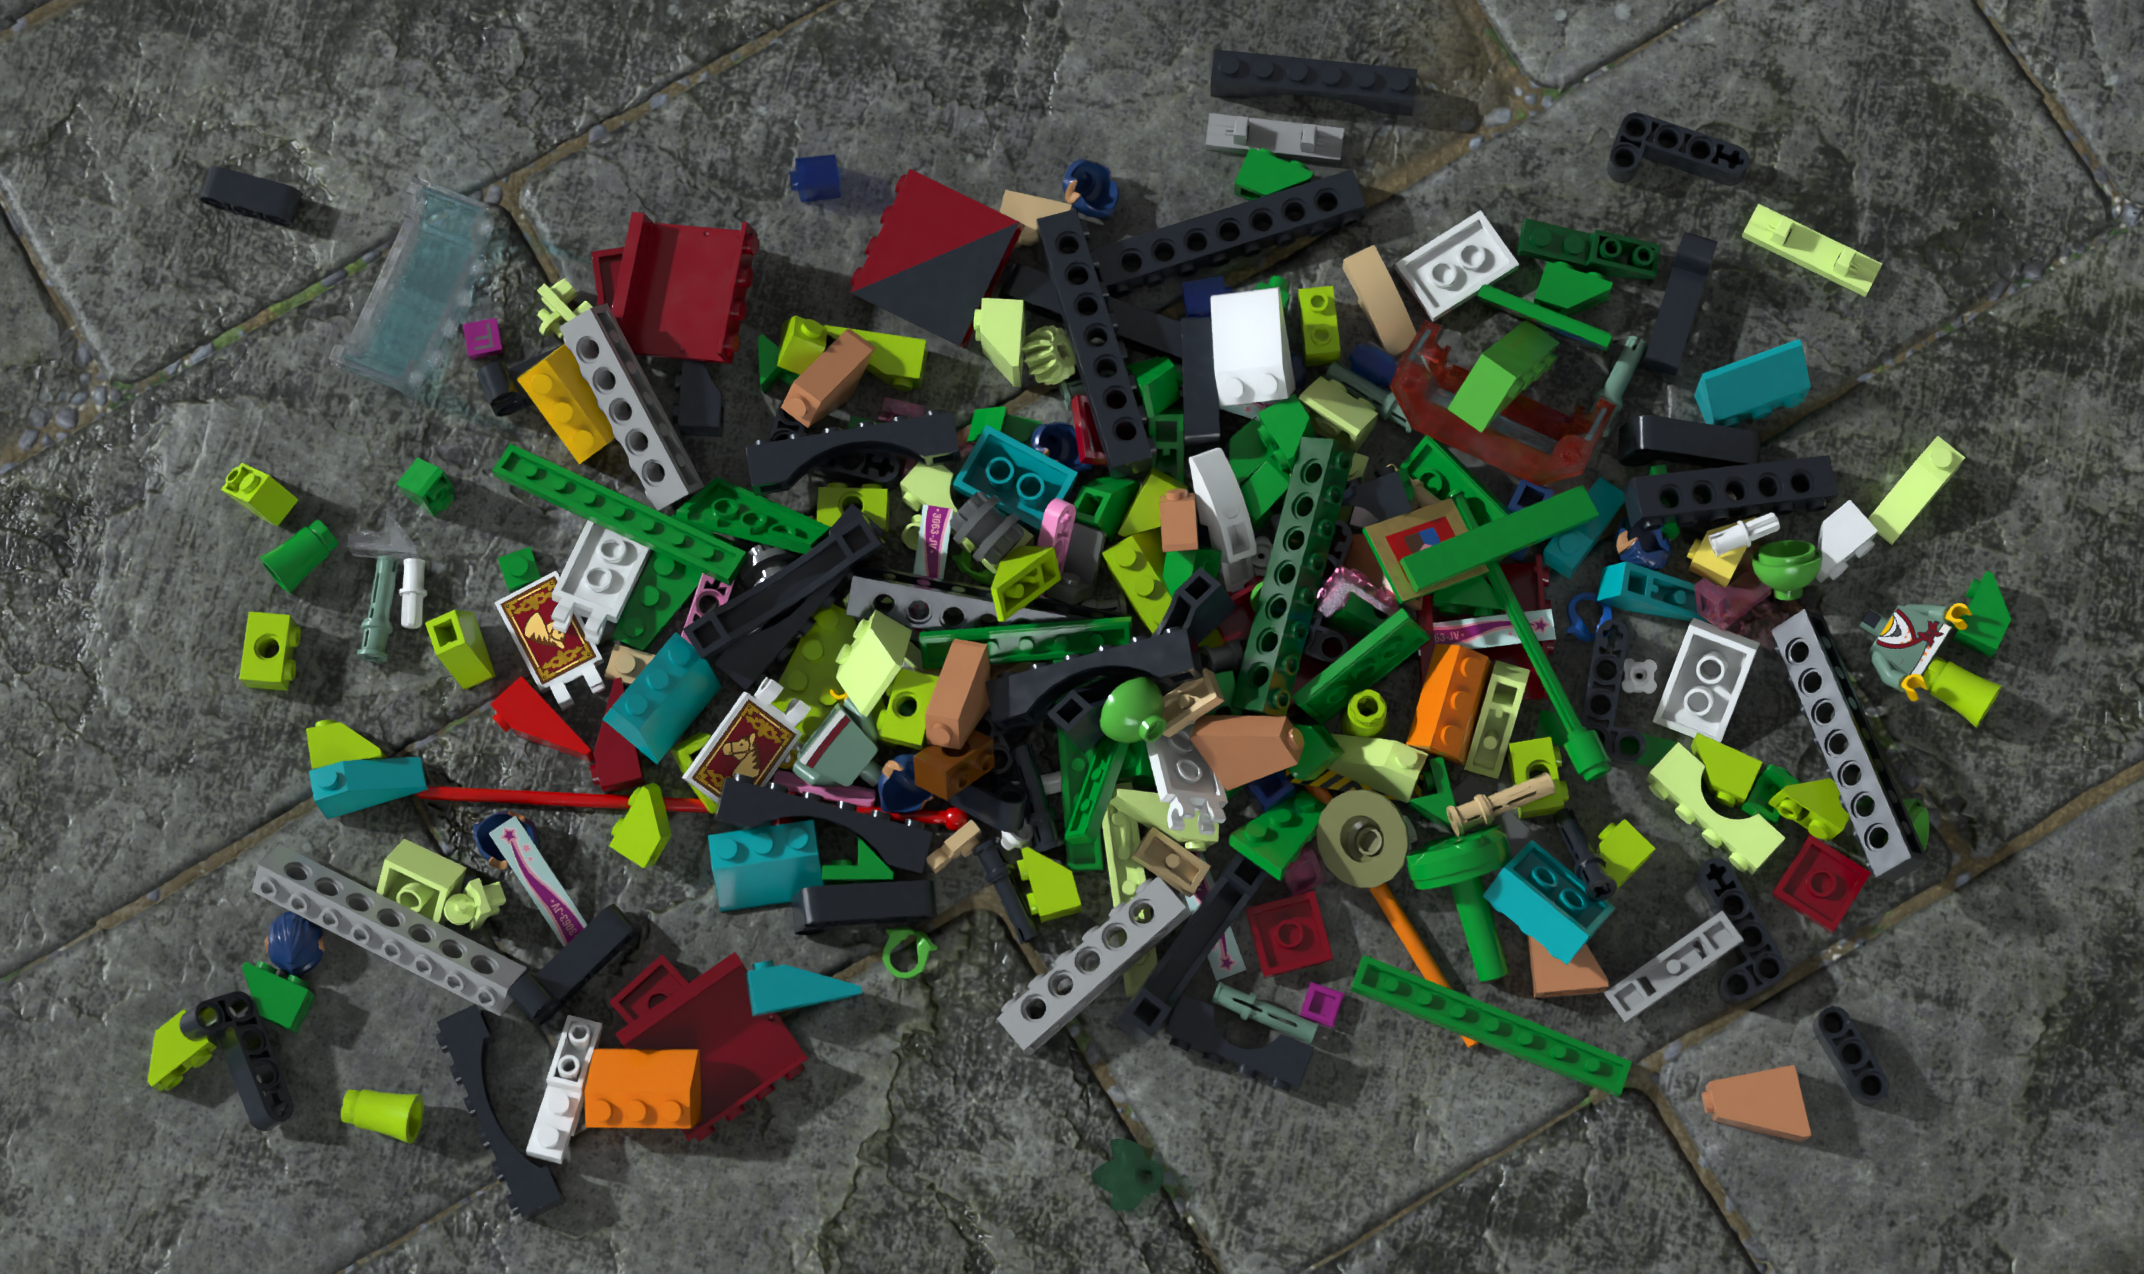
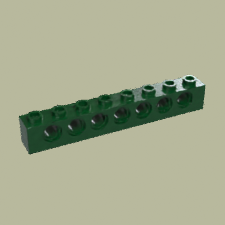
(1293, 577)

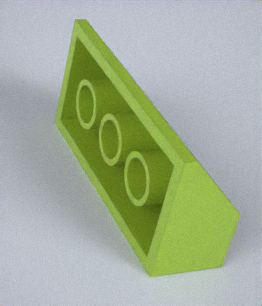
(1137, 571)

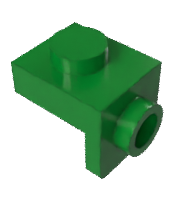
(1765, 786)

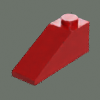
(534, 720)

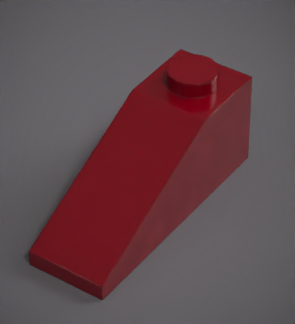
(616, 759)

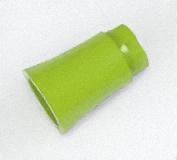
(1961, 689)
(1356, 724)
(384, 1113)

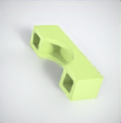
(935, 487)
(1745, 840)

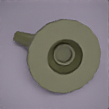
(1362, 838)

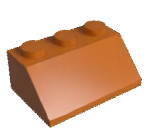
(1450, 702)
(643, 1088)

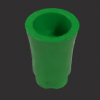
(299, 555)

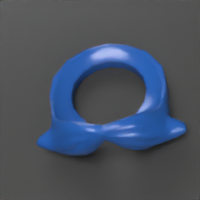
(1577, 625)

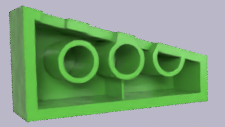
(1503, 374)

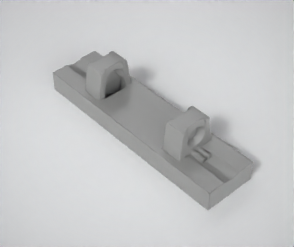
(1283, 138)
(1674, 967)

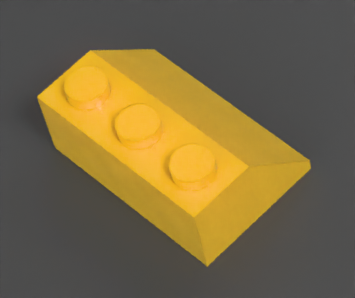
(568, 403)

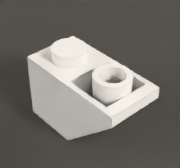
(1842, 537)

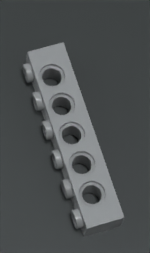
(647, 413)
(1114, 962)

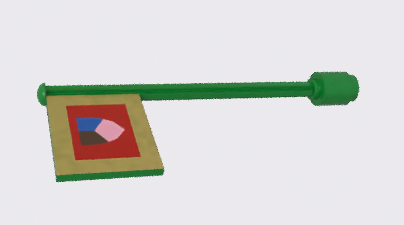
(1444, 520)

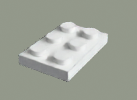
(1456, 266)

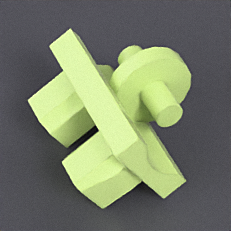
(556, 300)
(474, 904)

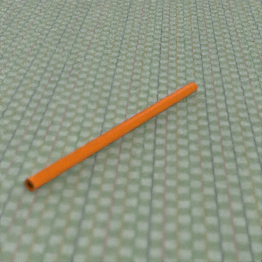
(1400, 923)

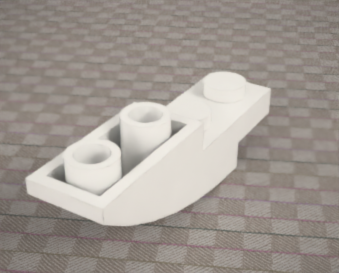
(1226, 515)
(565, 1090)

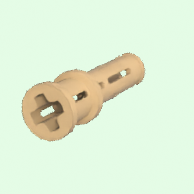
(1484, 809)

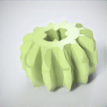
(1049, 355)

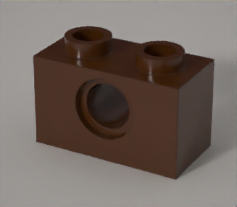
(951, 770)

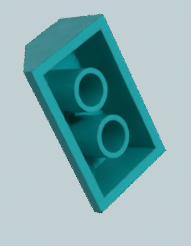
(1754, 386)
(1017, 475)
(664, 698)
(765, 864)
(1547, 902)

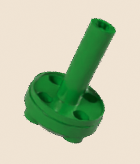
(1460, 864)

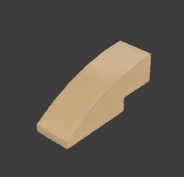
(1380, 300)

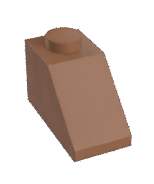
(1178, 521)

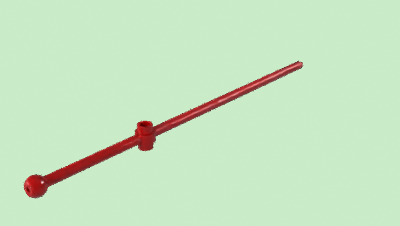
(952, 818)

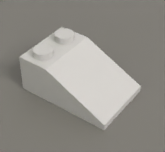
(1251, 347)
(1706, 681)

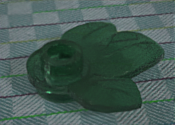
(1123, 1173)

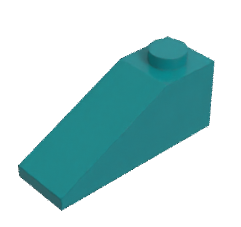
(1570, 548)
(1647, 592)
(365, 783)
(788, 987)

